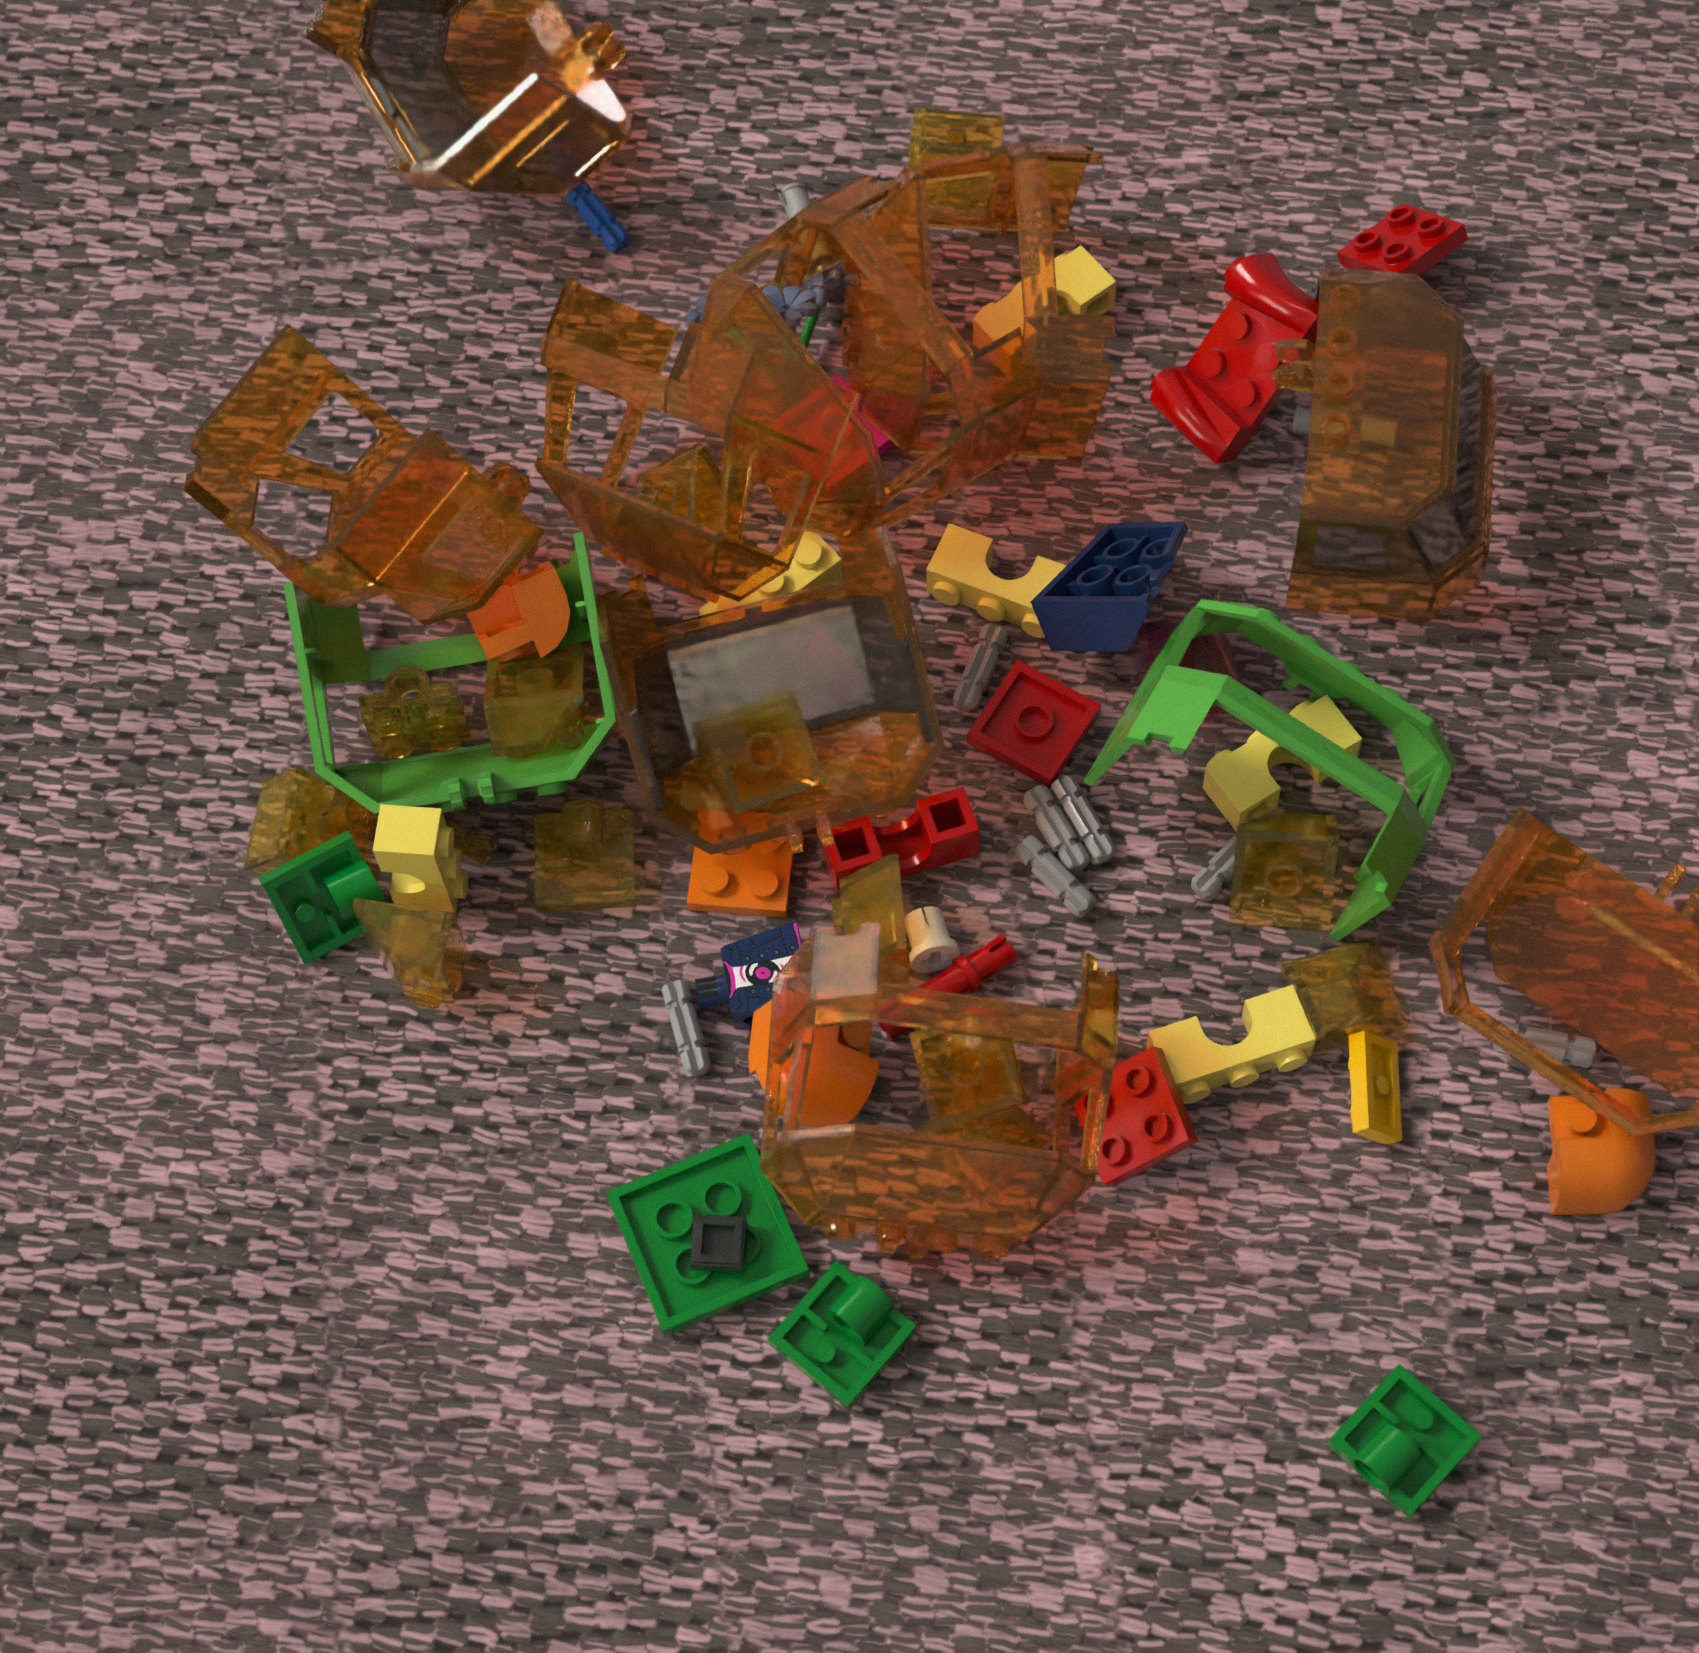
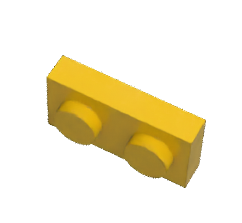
(1374, 1087)

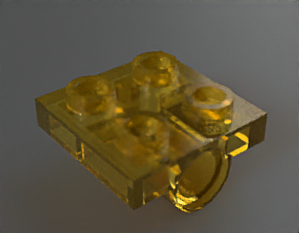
(427, 721)
(584, 858)

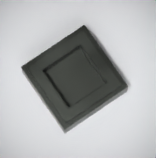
(718, 1243)

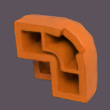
(523, 617)
(837, 1074)
(1595, 1161)

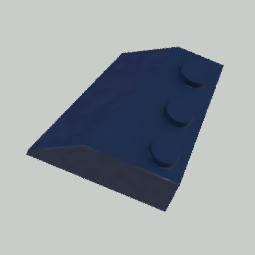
(1108, 587)

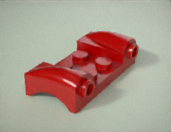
(1229, 379)

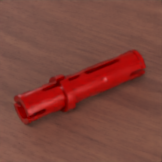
(966, 974)

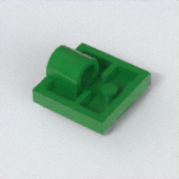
(318, 894)
(843, 1334)
(1404, 1441)

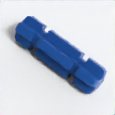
(598, 217)

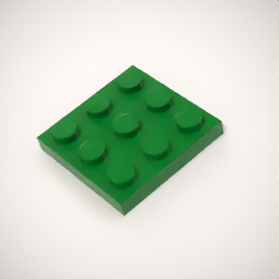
(658, 1229)

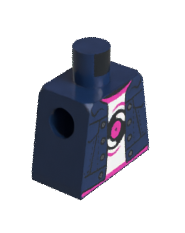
(749, 972)

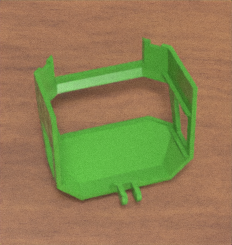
(333, 652)
(1177, 699)

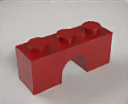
(933, 836)

